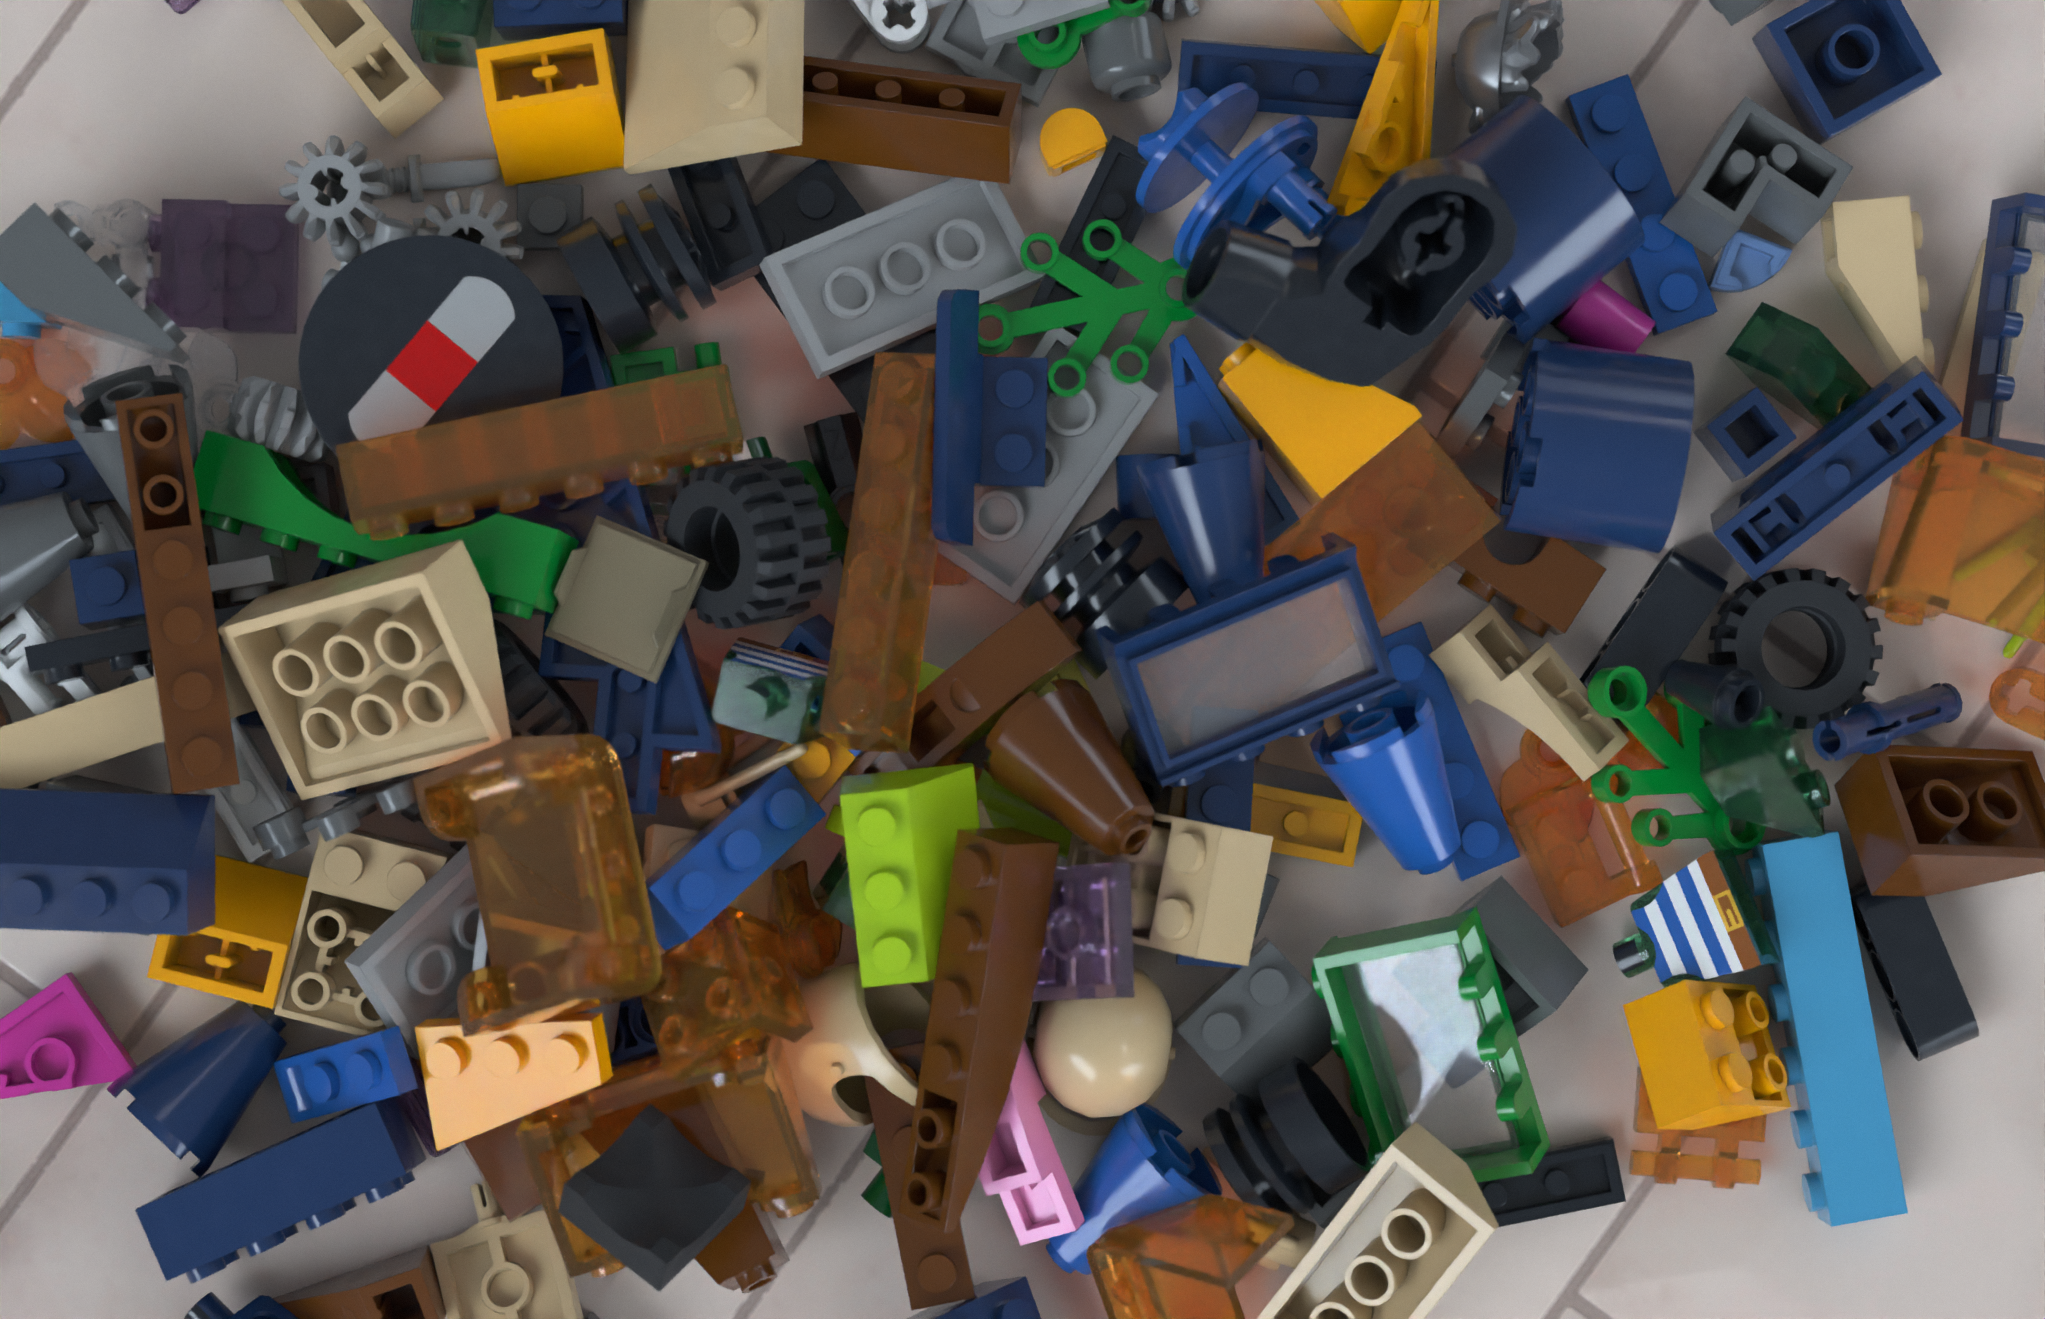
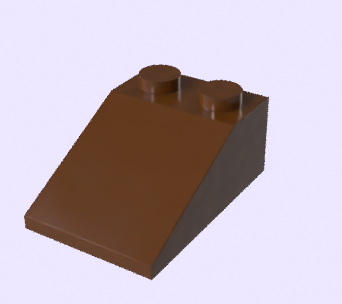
(1944, 817)

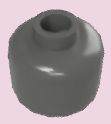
(1128, 56)

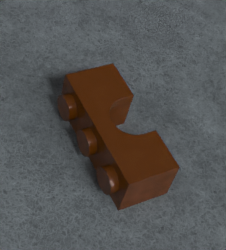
(1543, 590)

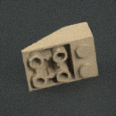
(1192, 887)
(348, 896)

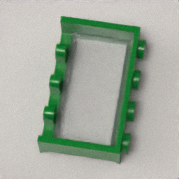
(1432, 1042)

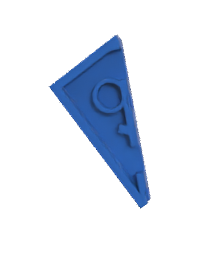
(1208, 421)

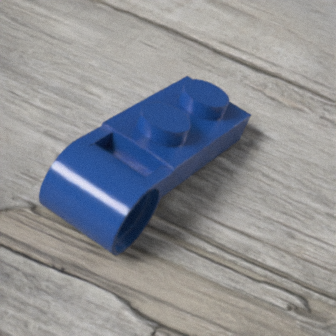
(345, 1074)

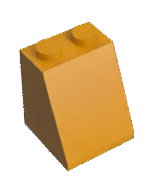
(1309, 424)

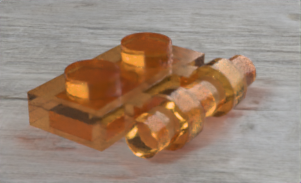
(1667, 1162)

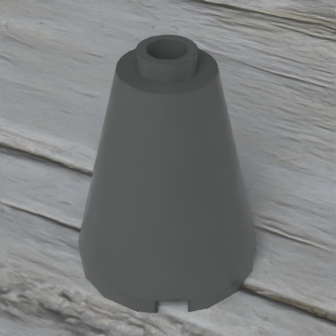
(96, 422)
(38, 542)

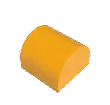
(1070, 140)

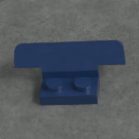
(984, 419)

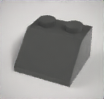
(1528, 956)
(1257, 1021)

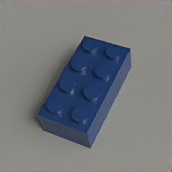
(268, 1192)

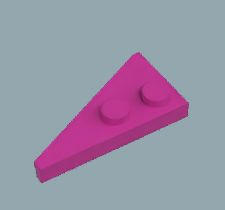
(58, 1043)

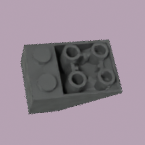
(55, 278)

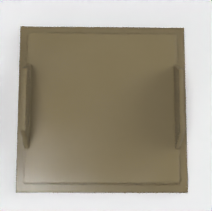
(625, 598)

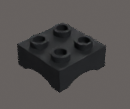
(653, 1198)

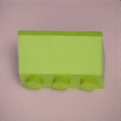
(901, 862)

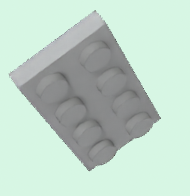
(883, 272)
(1083, 437)

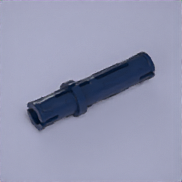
(1873, 726)

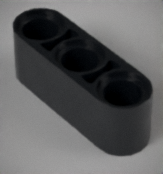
(1660, 621)
(1914, 971)

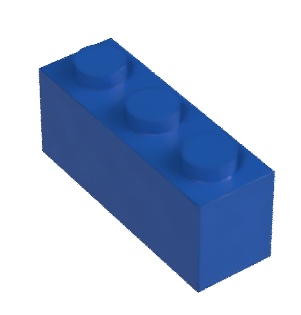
(729, 855)

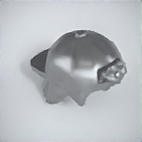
(1506, 54)

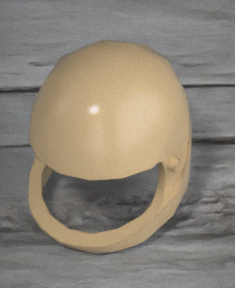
(847, 1044)
(1102, 1055)

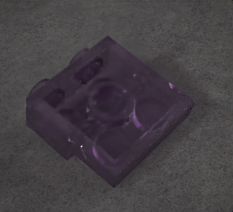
(225, 266)
(1088, 935)

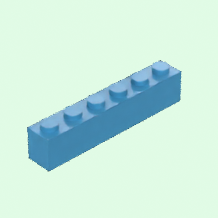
(1827, 1030)

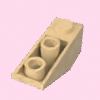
(1874, 270)

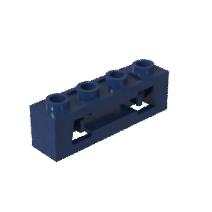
(1835, 468)

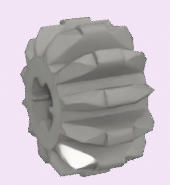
(313, 204)
(475, 218)
(275, 419)

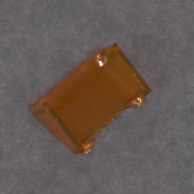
(1964, 539)
(550, 876)
(730, 1108)

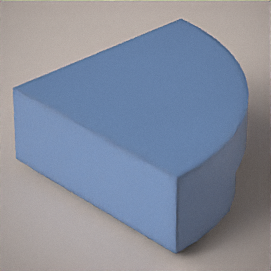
(1747, 263)

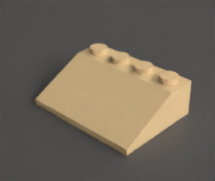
(711, 80)
(374, 670)

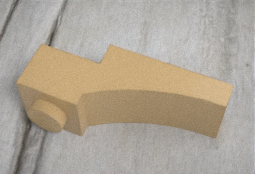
(1534, 688)

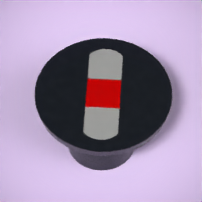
(424, 340)

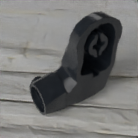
(1372, 285)

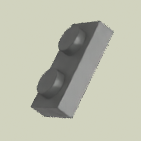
(1492, 384)

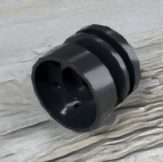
(636, 269)
(1102, 586)
(1296, 1138)

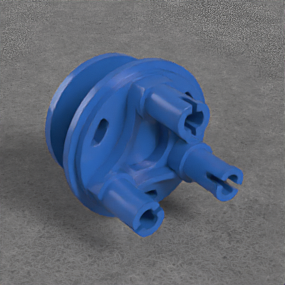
(1253, 189)

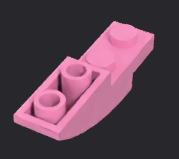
(1026, 1165)

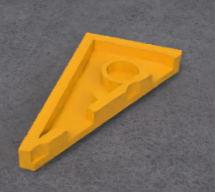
(1397, 110)

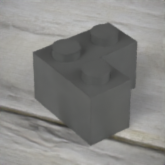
(1759, 170)

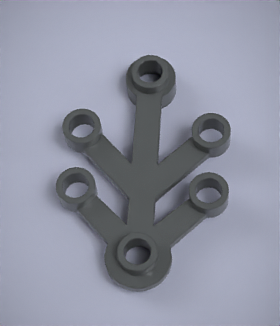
(288, 830)

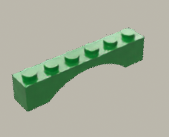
(263, 490)

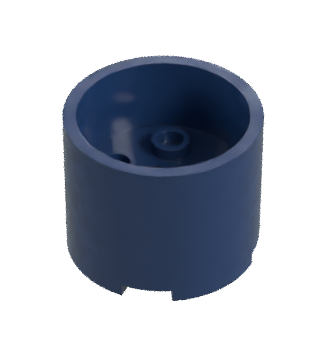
(1566, 213)
(1598, 445)

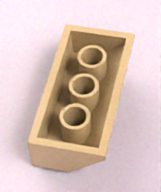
(1393, 1240)

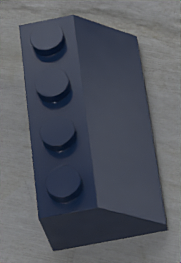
(107, 861)

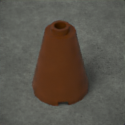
(1070, 768)

